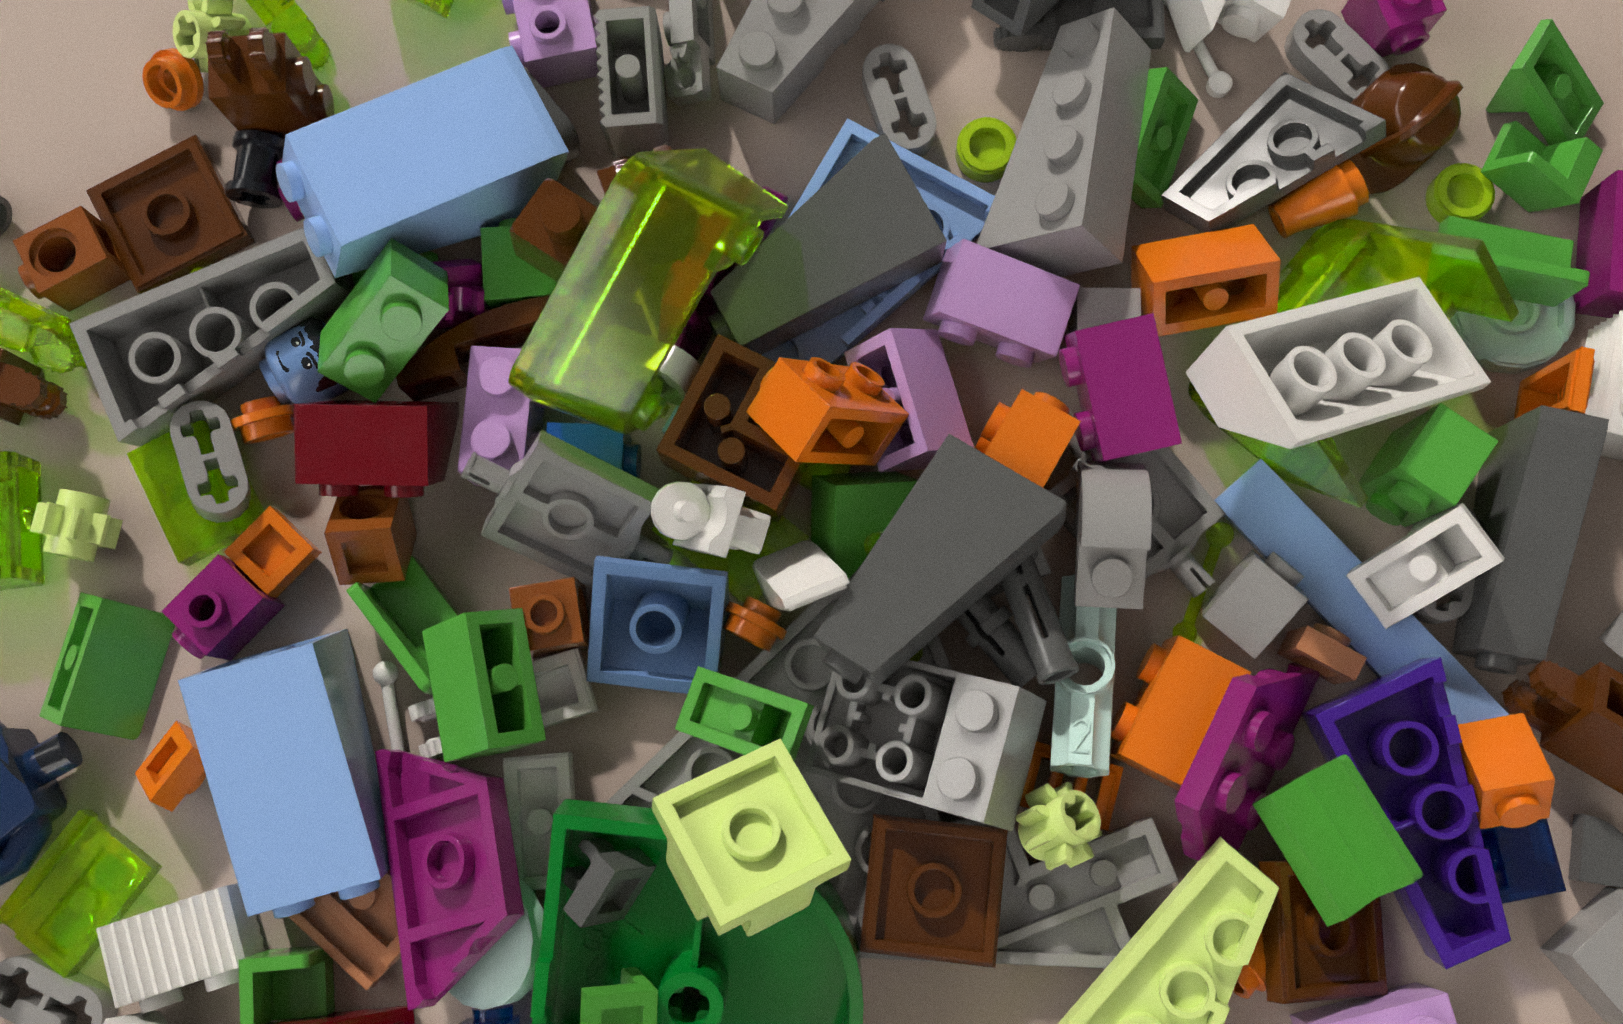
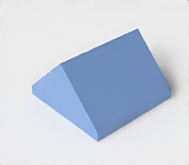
(655, 623)

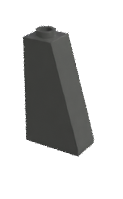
(831, 254)
(1533, 510)
(937, 557)

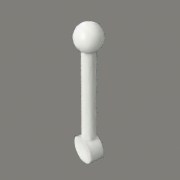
(1219, 81)
(385, 674)

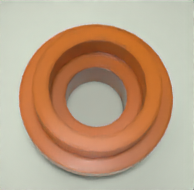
(173, 80)
(264, 420)
(754, 623)

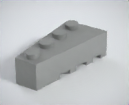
(783, 49)
(1076, 153)
(201, 332)

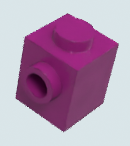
(1393, 24)
(220, 611)

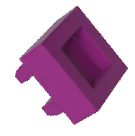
(464, 291)

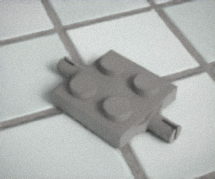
(567, 508)
(1179, 513)

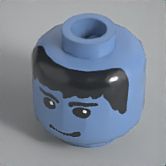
(293, 366)

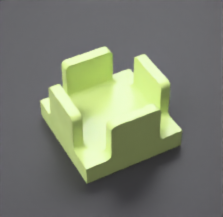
(749, 841)

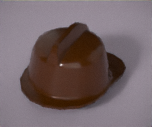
(1420, 119)

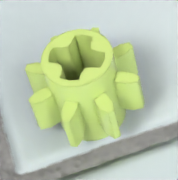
(203, 16)
(76, 525)
(1059, 825)

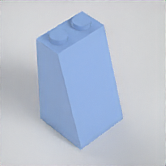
(422, 163)
(291, 773)

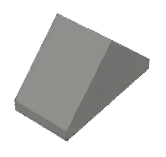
(1591, 953)

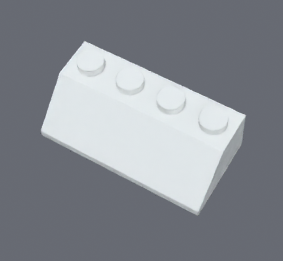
(1335, 366)

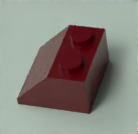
(373, 444)

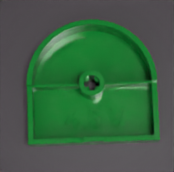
(785, 974)

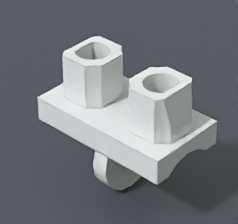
(708, 518)

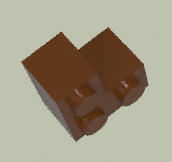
(717, 439)

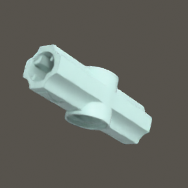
(1084, 711)

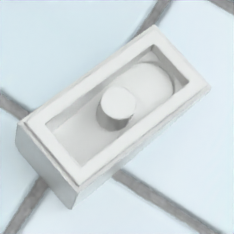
(798, 576)

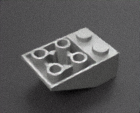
(931, 740)

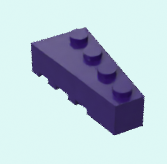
(1412, 762)

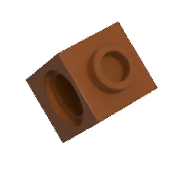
(52, 244)
(370, 537)
(554, 615)

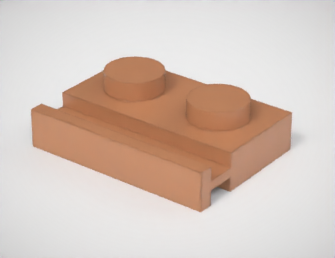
(356, 931)

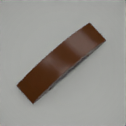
(444, 361)

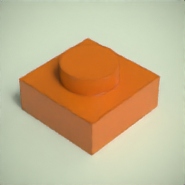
(272, 552)
(172, 768)

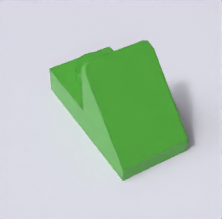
(1549, 87)
(741, 714)

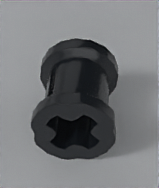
(255, 169)

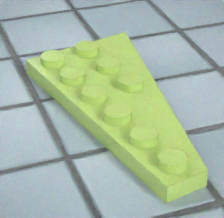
(1187, 951)

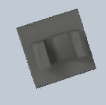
(608, 885)

